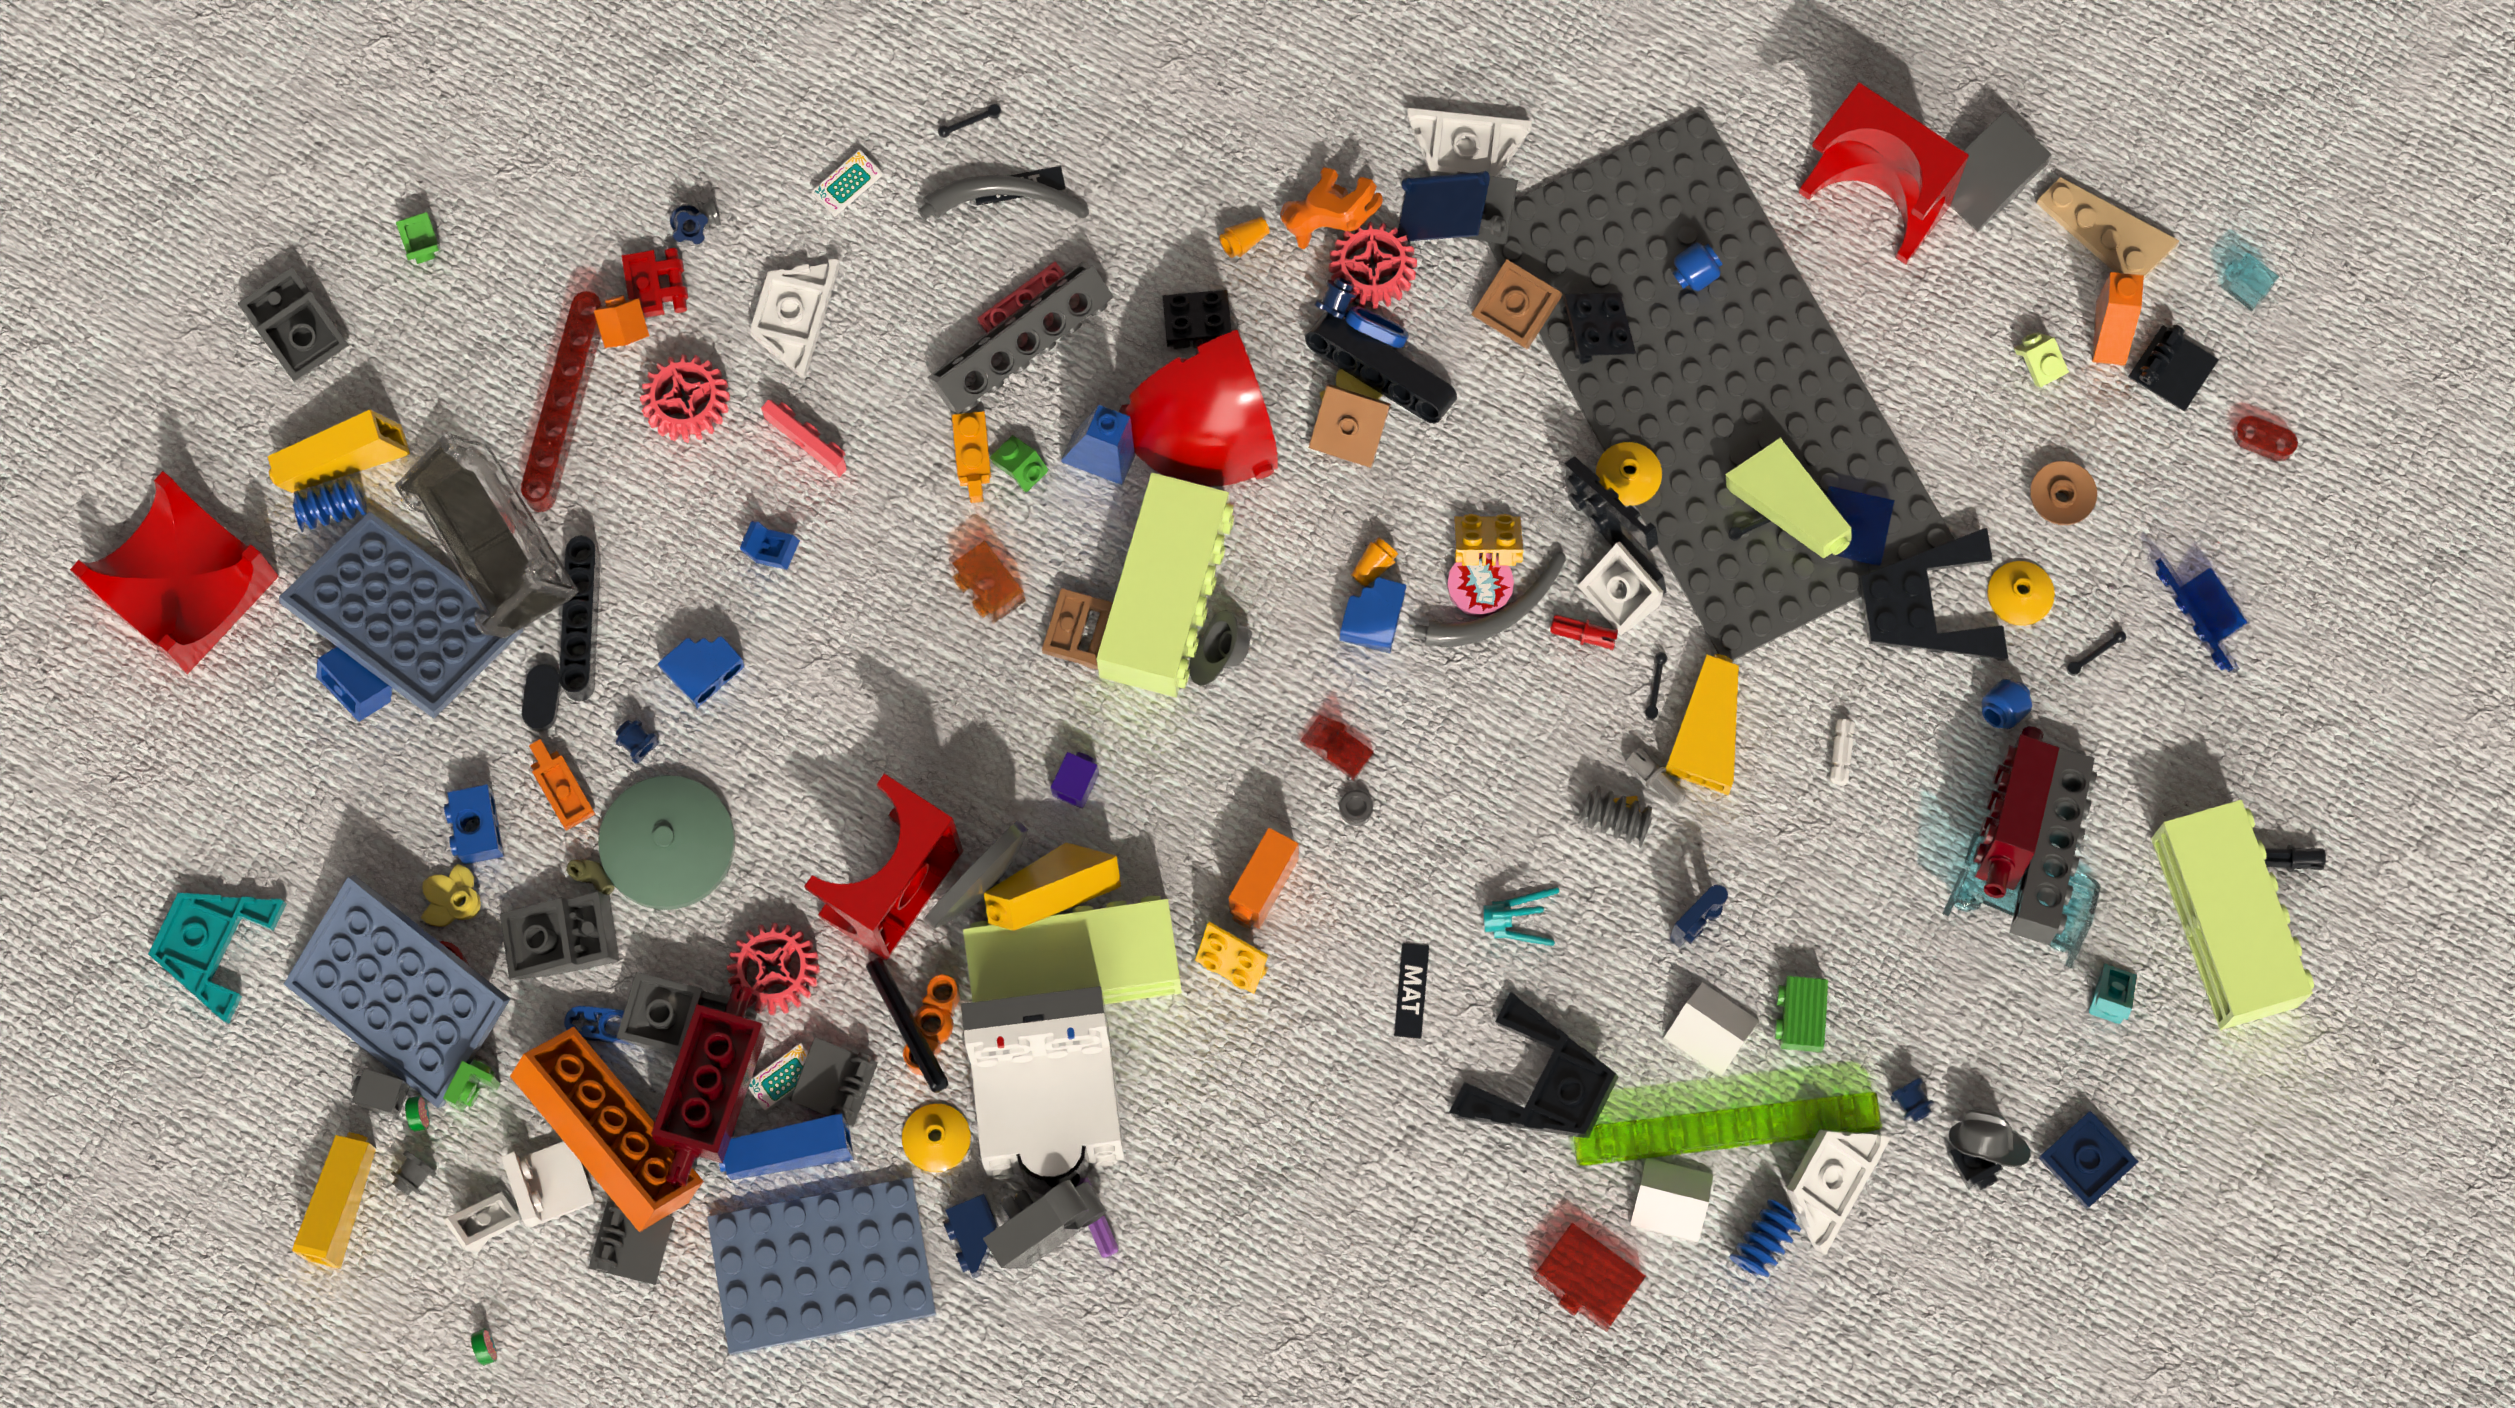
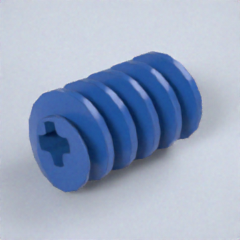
(329, 504)
(1765, 1239)

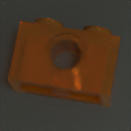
(984, 564)

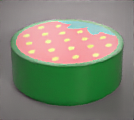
(417, 1113)
(483, 1347)

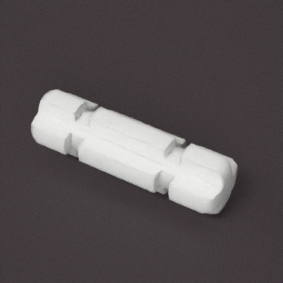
(1842, 751)

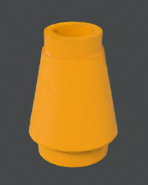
(1243, 236)
(1374, 561)

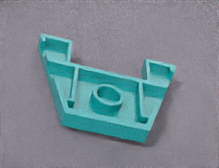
(198, 937)

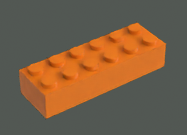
(603, 1127)

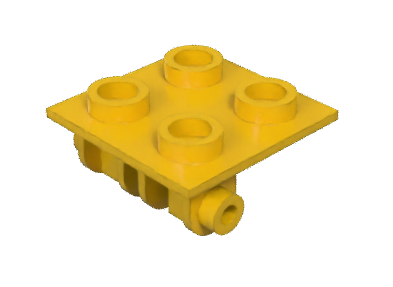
(1488, 535)
(1232, 958)

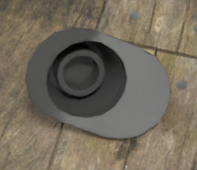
(1221, 647)
(1989, 1137)

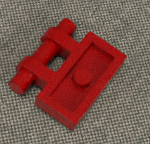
(643, 281)

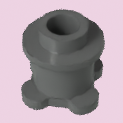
(411, 1174)

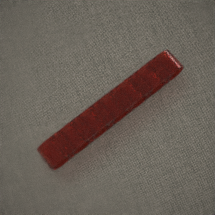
(562, 416)

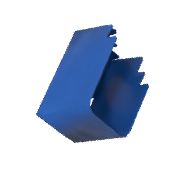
(1374, 616)
(701, 667)

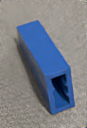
(1102, 445)
(789, 1148)

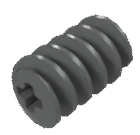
(1617, 816)

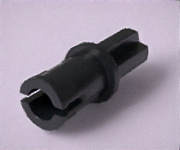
(2296, 858)

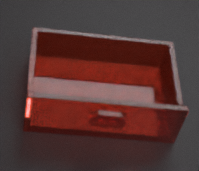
(1588, 1277)

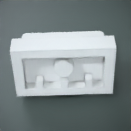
(547, 1183)

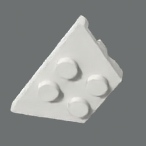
(1466, 141)
(793, 312)
(1832, 1180)

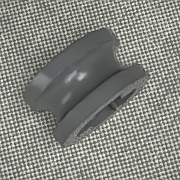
(710, 211)

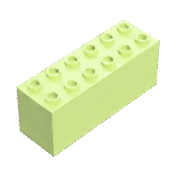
(1165, 585)
(2232, 914)
(1115, 947)

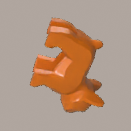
(1330, 207)

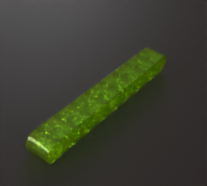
(1727, 1128)

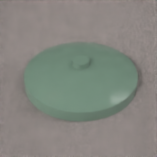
(666, 842)

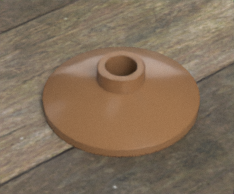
(2067, 479)

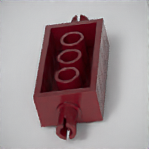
(2015, 812)
(709, 1084)

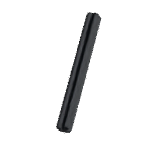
(907, 1025)

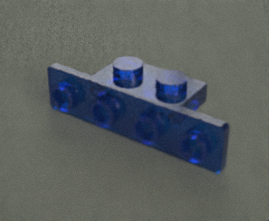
(2211, 608)

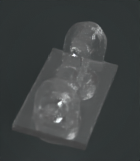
(1557, 522)

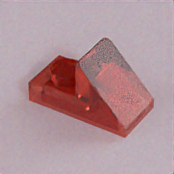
(1337, 747)

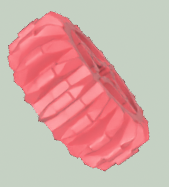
(1402, 263)
(713, 388)
(752, 951)

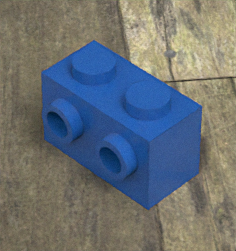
(352, 684)

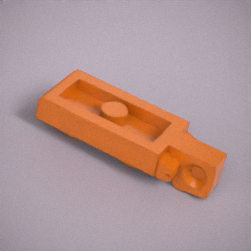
(560, 786)

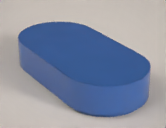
(1377, 326)

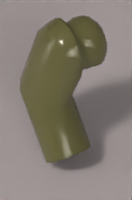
(590, 872)

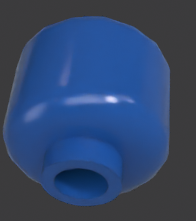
(1697, 267)
(2006, 704)

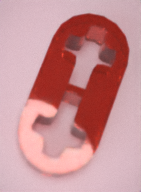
(2265, 438)

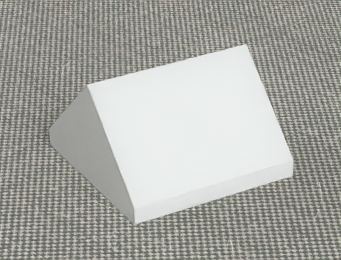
(1621, 589)
(1711, 1029)
(1672, 1200)

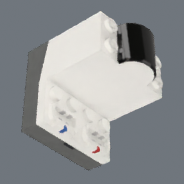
(1043, 1086)

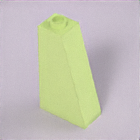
(1790, 498)

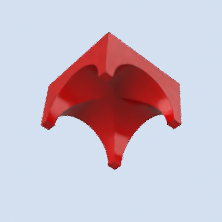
(1894, 152)
(179, 577)
(887, 904)

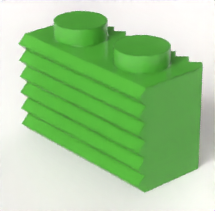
(1802, 1014)

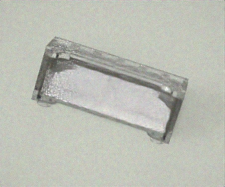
(487, 534)

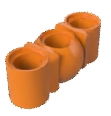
(939, 1009)

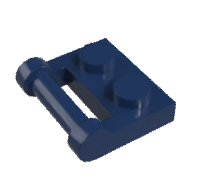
(1691, 924)

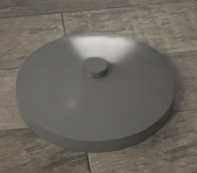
(979, 877)

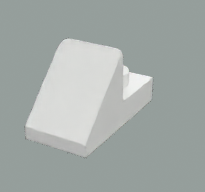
(482, 1221)

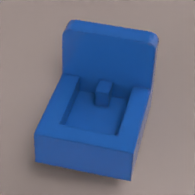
(769, 546)

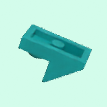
(2113, 994)

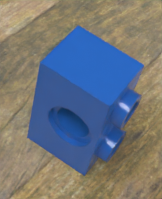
(486, 840)

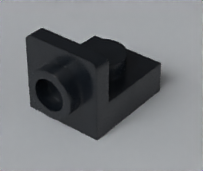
(1975, 1170)

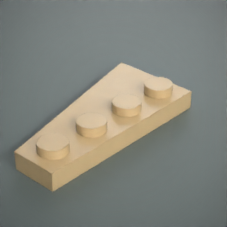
(2108, 232)

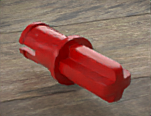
(1583, 631)

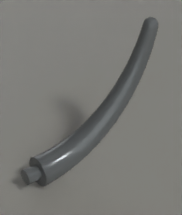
(971, 188)
(1468, 632)

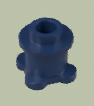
(691, 230)
(1337, 297)
(636, 740)
(1913, 1100)

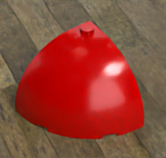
(1204, 418)

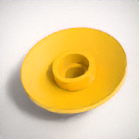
(1631, 488)
(2018, 607)
(940, 1154)

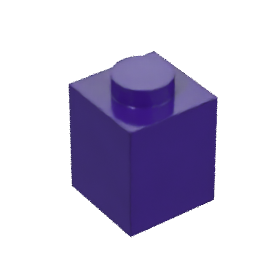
(1075, 779)

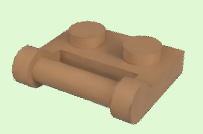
(1069, 625)

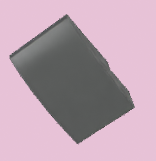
(1997, 170)
(293, 324)
(559, 936)
(661, 1012)

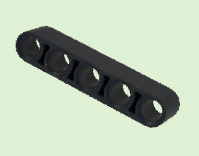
(1381, 368)
(583, 633)

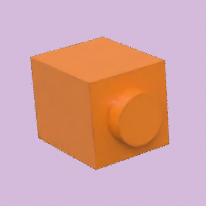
(621, 321)

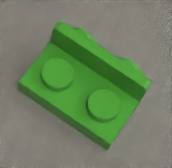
(463, 1087)

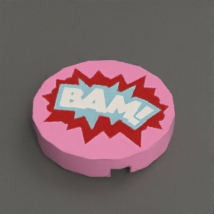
(1480, 588)

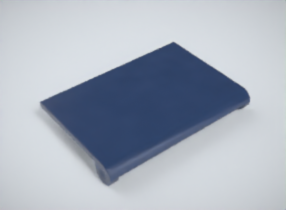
(1443, 206)

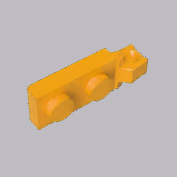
(972, 452)

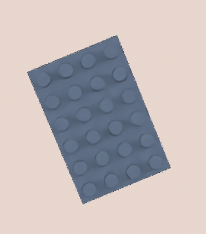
(396, 614)
(396, 990)
(821, 1266)

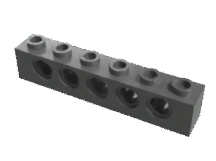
(950, 378)
(2031, 917)

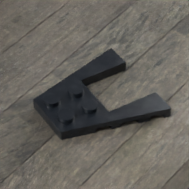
(1608, 513)
(1901, 605)
(1567, 1093)

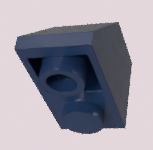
(970, 1224)

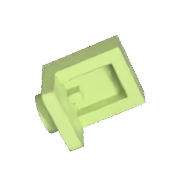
(2042, 358)

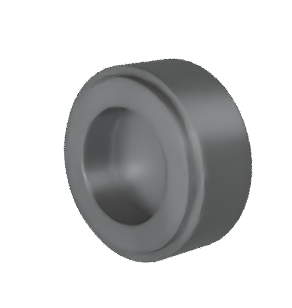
(1356, 808)

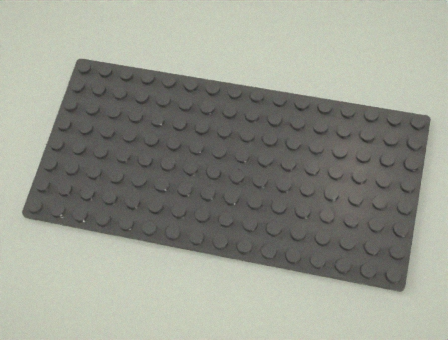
(1715, 376)

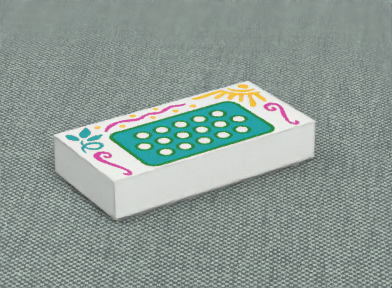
(847, 183)
(779, 1078)

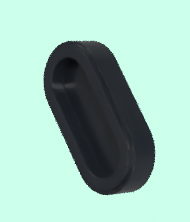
(541, 698)

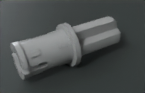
(1656, 777)

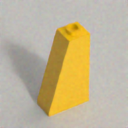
(338, 452)
(1708, 732)
(1051, 885)
(335, 1201)

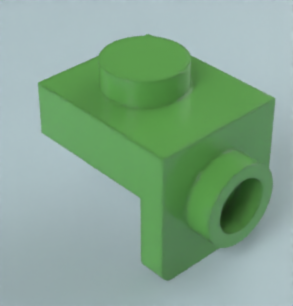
(418, 237)
(1019, 462)

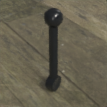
(994, 111)
(1735, 532)
(2075, 667)
(1651, 711)

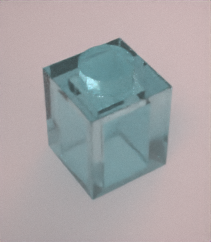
(2248, 281)

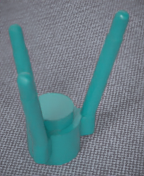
(1499, 916)

